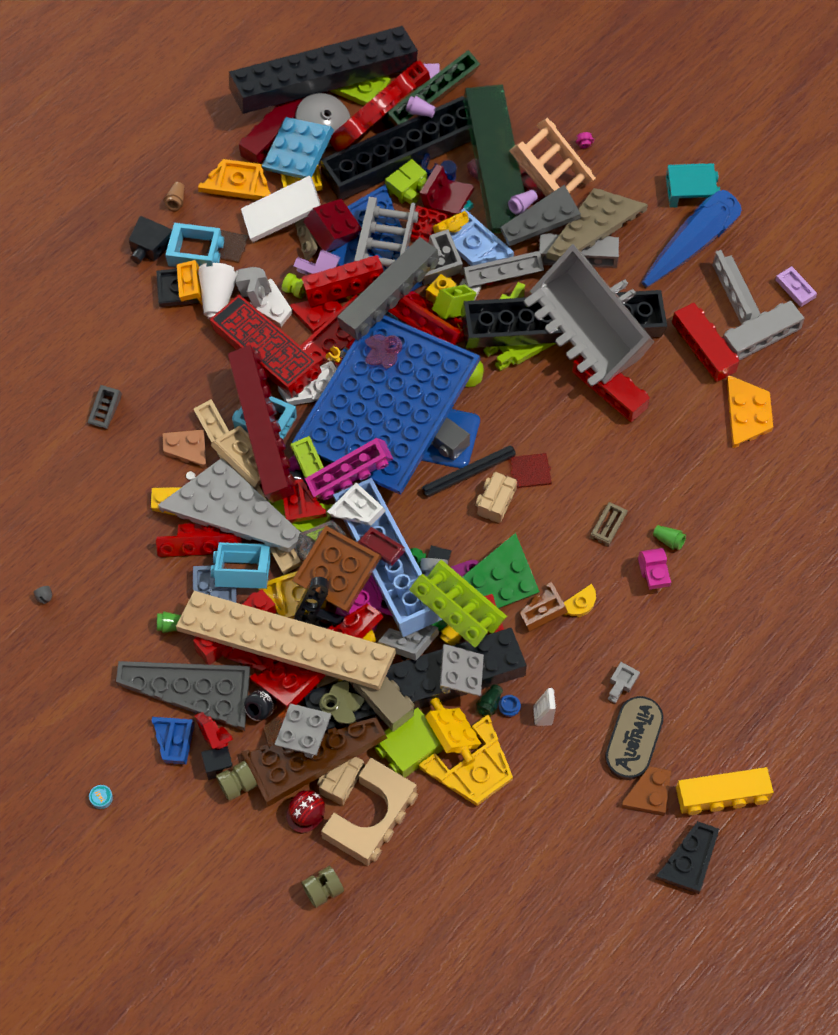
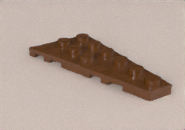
(285, 770)

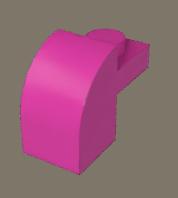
(654, 568)

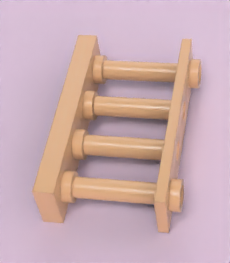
(535, 168)

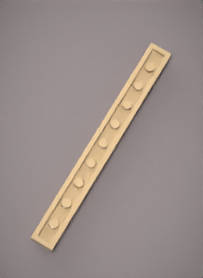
(215, 428)

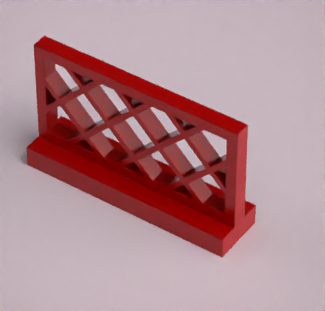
(419, 314)

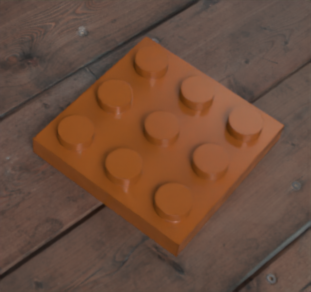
(342, 563)

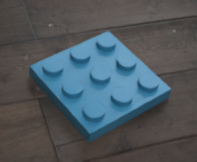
(297, 148)

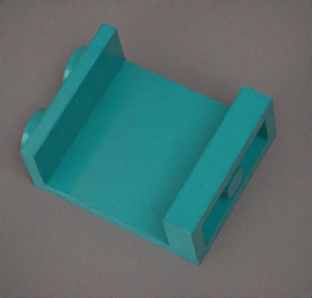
(690, 181)

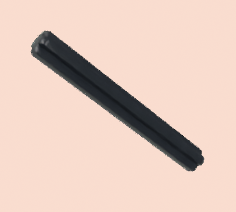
(468, 471)

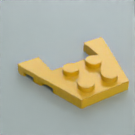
(483, 776)

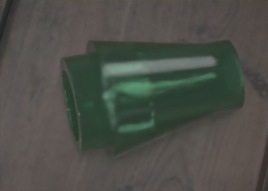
(489, 701)

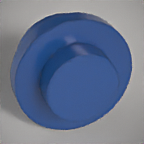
(509, 705)

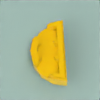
(453, 223)
(582, 602)

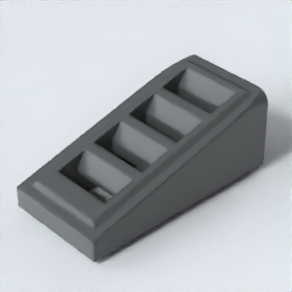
(103, 390)

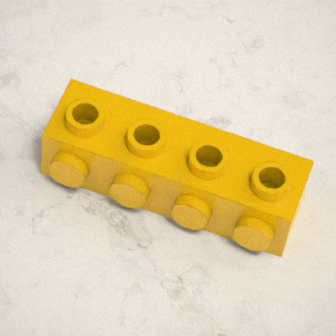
(724, 790)

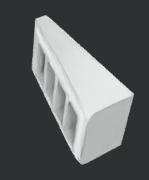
(545, 709)

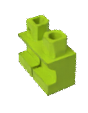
(407, 182)

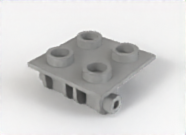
(461, 670)
(303, 729)

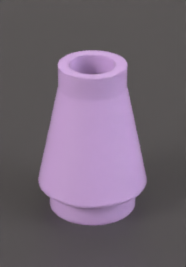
(417, 106)
(522, 201)

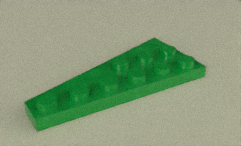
(503, 574)

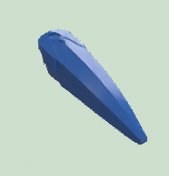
(698, 231)

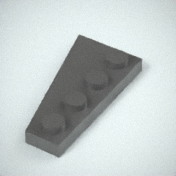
(544, 216)

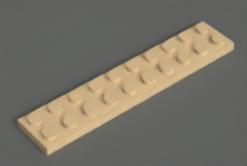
(286, 640)

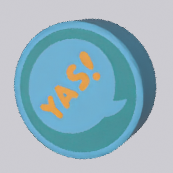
(101, 797)

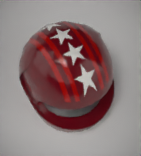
(305, 809)

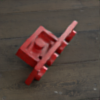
(193, 540)

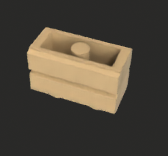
(497, 497)
(341, 780)

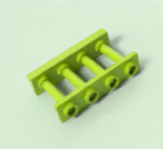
(458, 603)

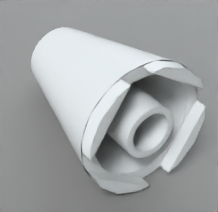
(216, 286)

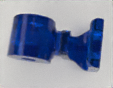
(449, 167)

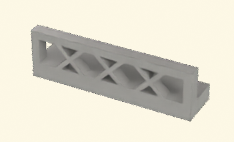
(502, 269)
(735, 287)

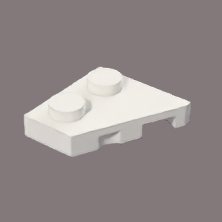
(275, 306)
(357, 507)

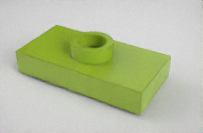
(306, 456)

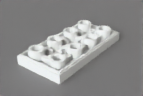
(280, 208)

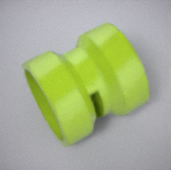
(293, 285)

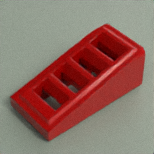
(414, 69)

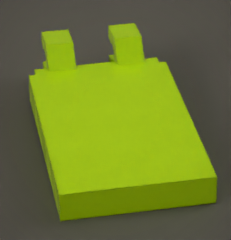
(363, 91)
(515, 354)

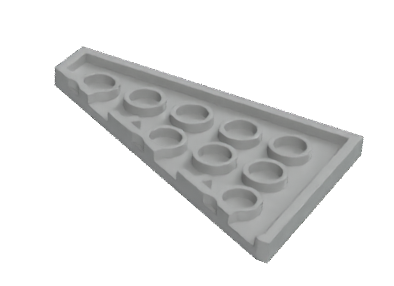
(230, 503)

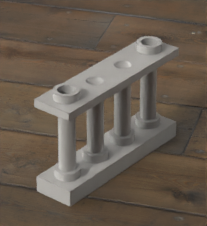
(369, 227)

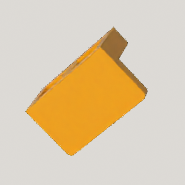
(189, 281)

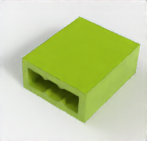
(409, 745)

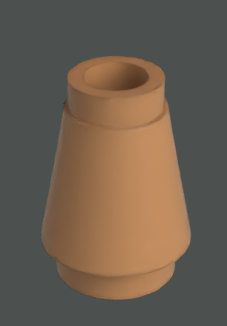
(175, 197)

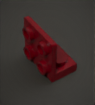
(445, 194)

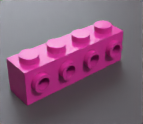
(349, 469)

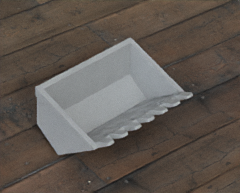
(590, 316)

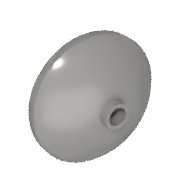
(315, 105)

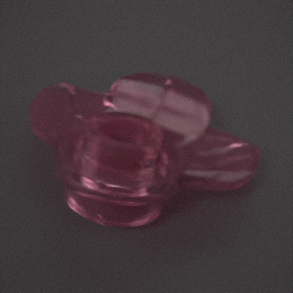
(381, 352)

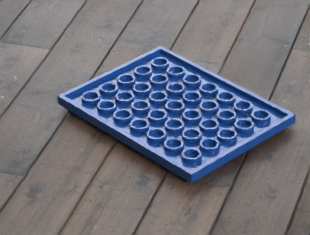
(391, 404)

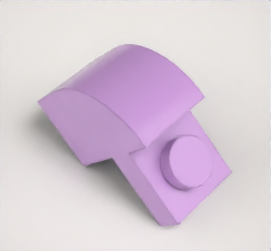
(324, 262)

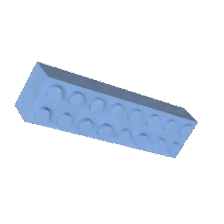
(394, 580)

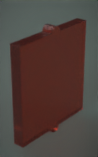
(531, 470)

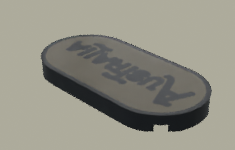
(634, 737)

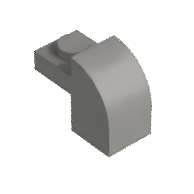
(253, 283)

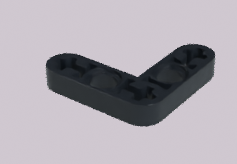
(315, 613)

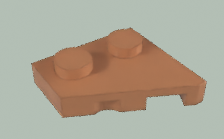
(186, 446)

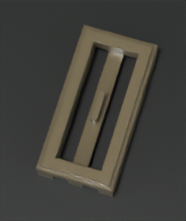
(601, 538)

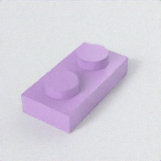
(796, 286)

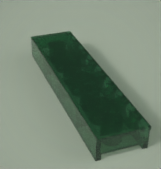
(491, 142)

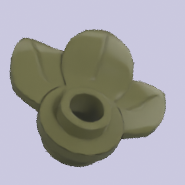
(344, 702)

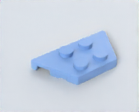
(479, 244)

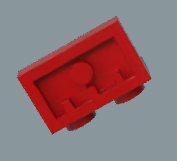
(214, 736)

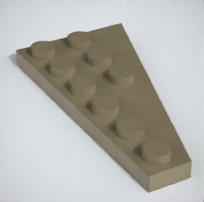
(600, 216)

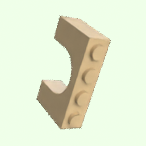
(365, 842)

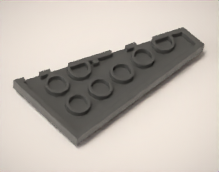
(199, 688)

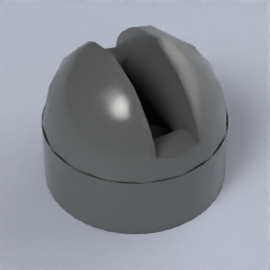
(43, 594)

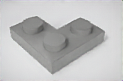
(411, 645)

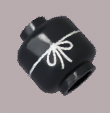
(260, 705)

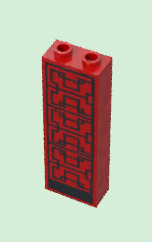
(281, 356)

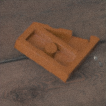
(543, 608)
(650, 792)

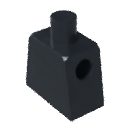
(148, 240)

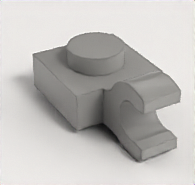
(622, 679)

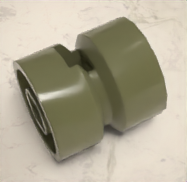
(237, 780)
(322, 886)

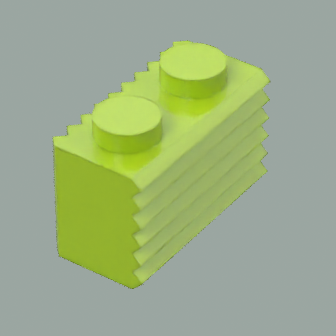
(451, 300)

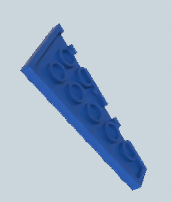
(384, 201)

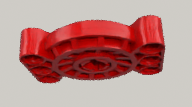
(371, 112)

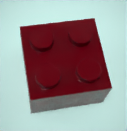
(332, 225)

